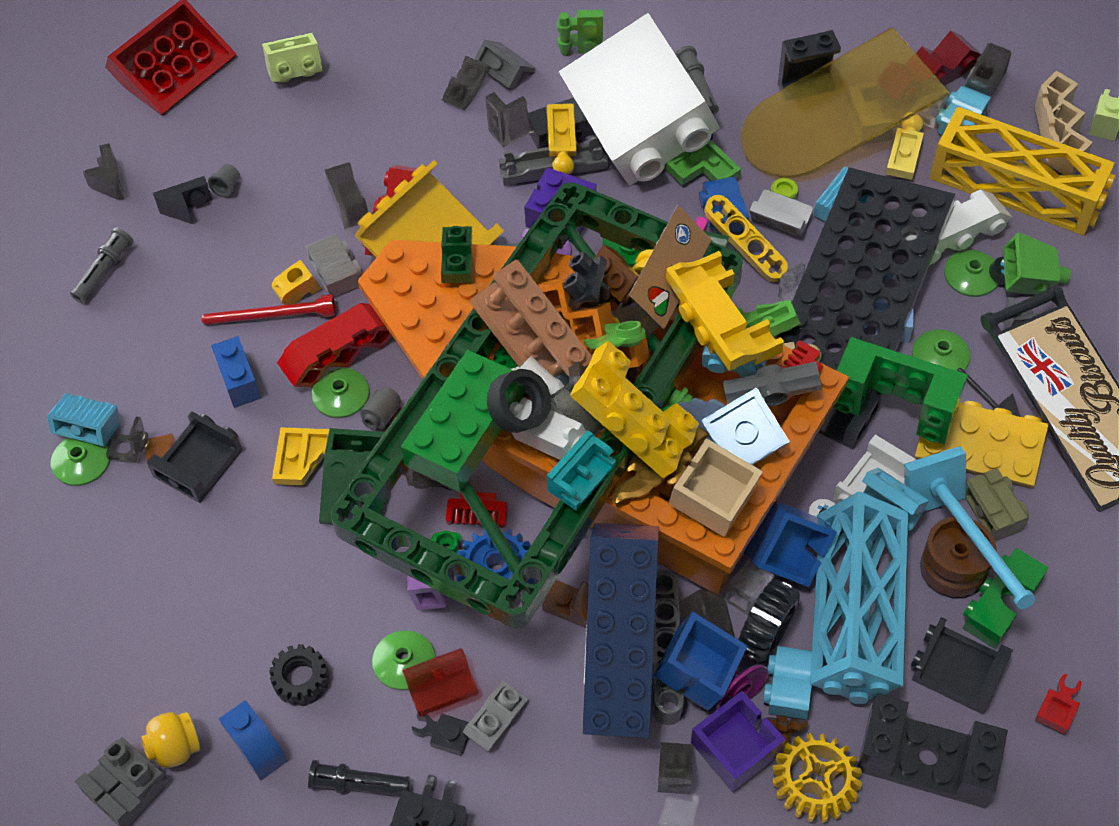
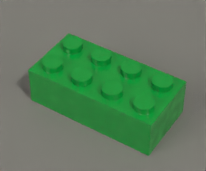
(457, 423)

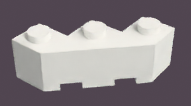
(967, 220)

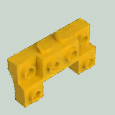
(716, 317)
(630, 415)

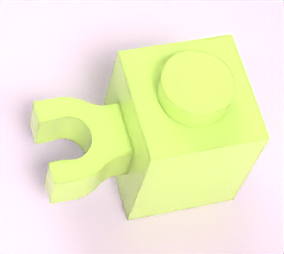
(1106, 117)

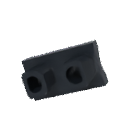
(587, 281)

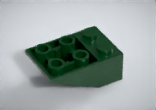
(343, 458)

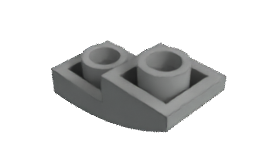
(495, 715)

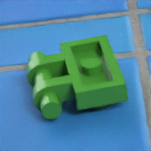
(589, 31)

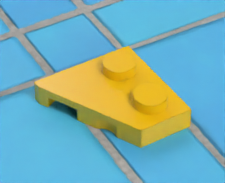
(298, 454)

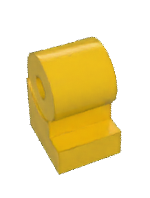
(294, 284)

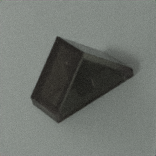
(675, 768)

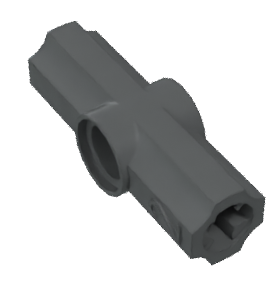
(775, 383)

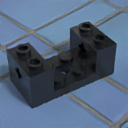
(965, 763)

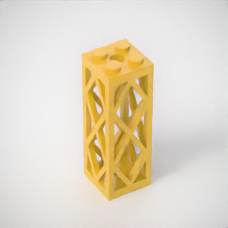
(1038, 176)

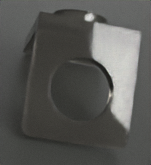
(137, 439)

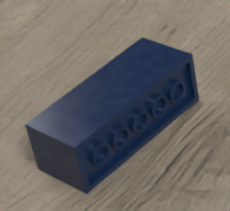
(620, 630)

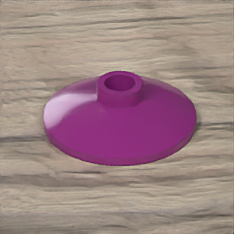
(747, 681)

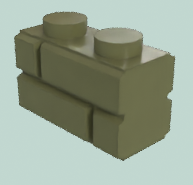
(996, 505)

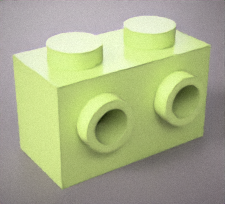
(292, 57)

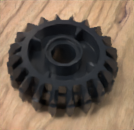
(769, 620)

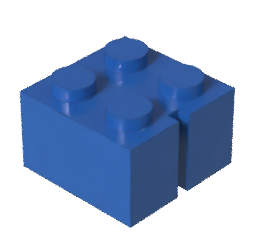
(782, 539)
(700, 661)

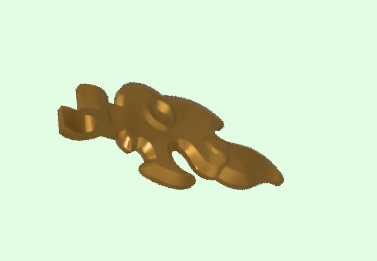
(647, 478)

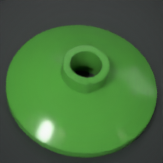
(966, 279)
(954, 357)
(340, 402)
(80, 469)
(389, 667)

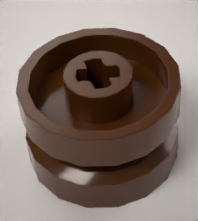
(953, 561)

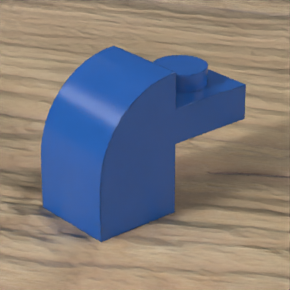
(253, 739)

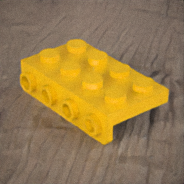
(994, 441)

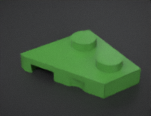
(780, 315)

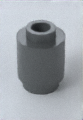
(380, 408)

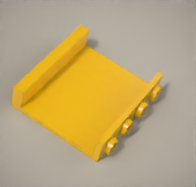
(419, 214)

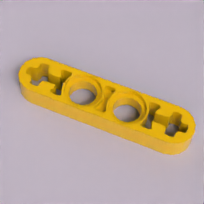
(749, 235)

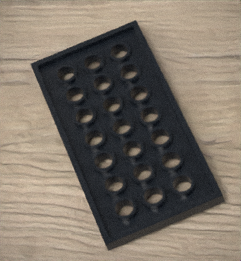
(855, 260)

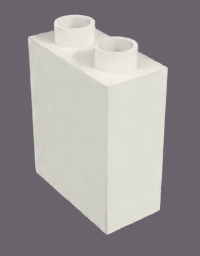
(640, 101)

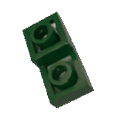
(456, 254)

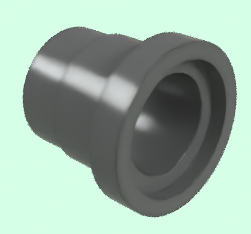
(223, 181)

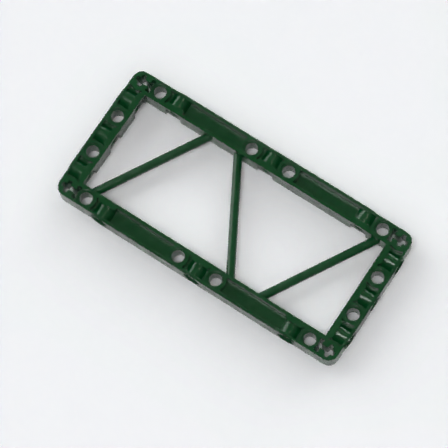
(359, 520)

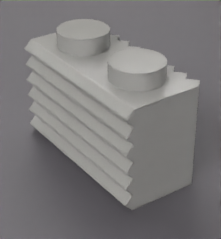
(333, 265)

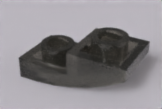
(466, 84)

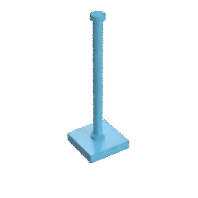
(943, 482)

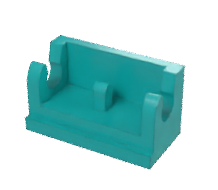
(581, 470)

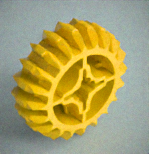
(837, 764)

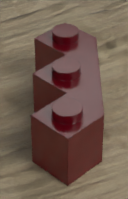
(950, 58)

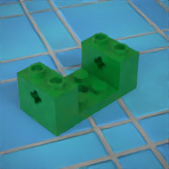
(904, 377)

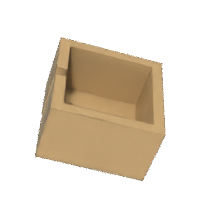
(717, 487)

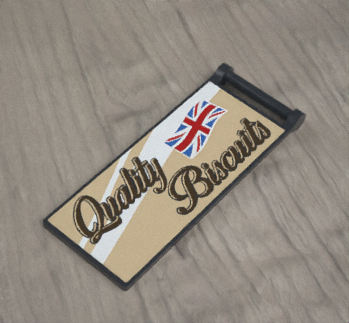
(1067, 388)

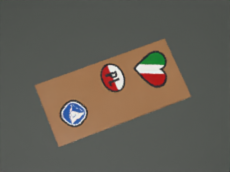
(679, 242)

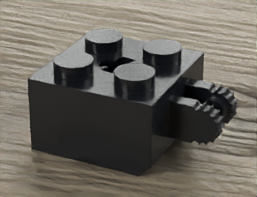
(424, 810)

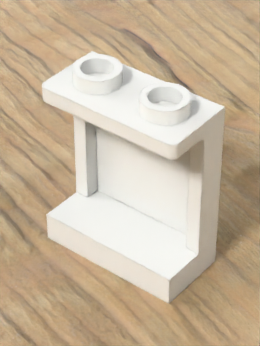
(878, 455)

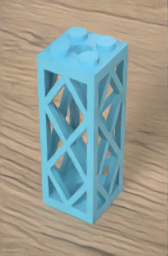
(861, 672)

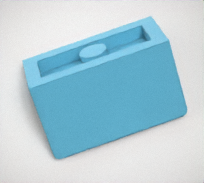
(892, 491)

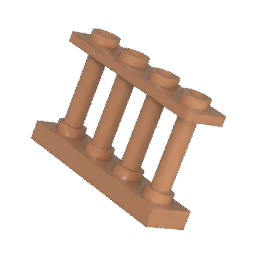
(536, 310)

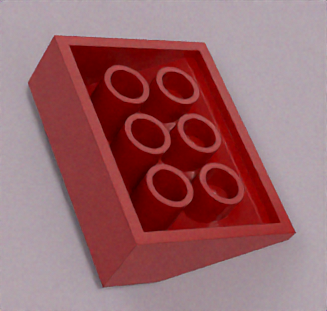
(169, 57)

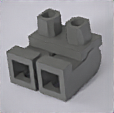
(122, 783)

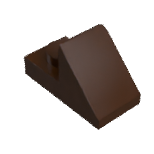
(568, 602)

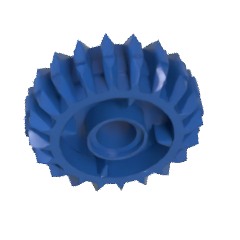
(486, 554)

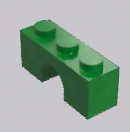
(990, 617)

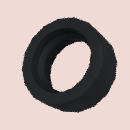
(538, 393)

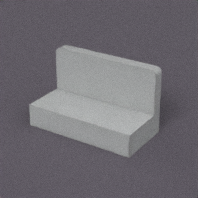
(781, 213)

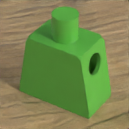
(1032, 266)

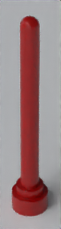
(323, 306)

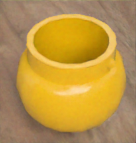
(170, 739)

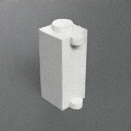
(553, 436)

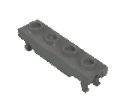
(533, 163)

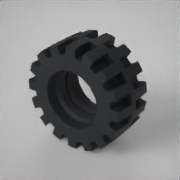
(292, 659)

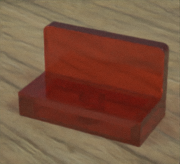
(440, 682)

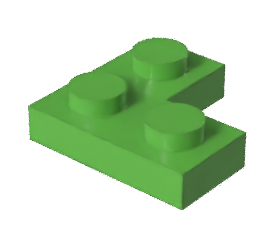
(707, 160)

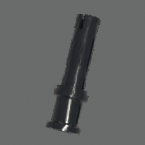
(343, 773)

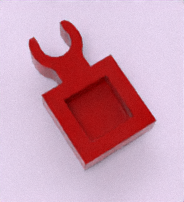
(1058, 707)

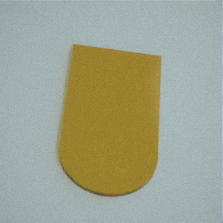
(839, 107)

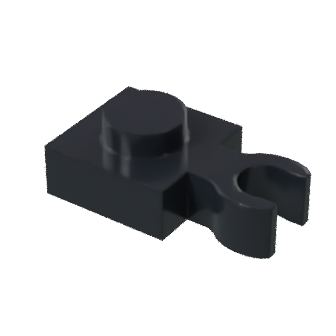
(446, 733)

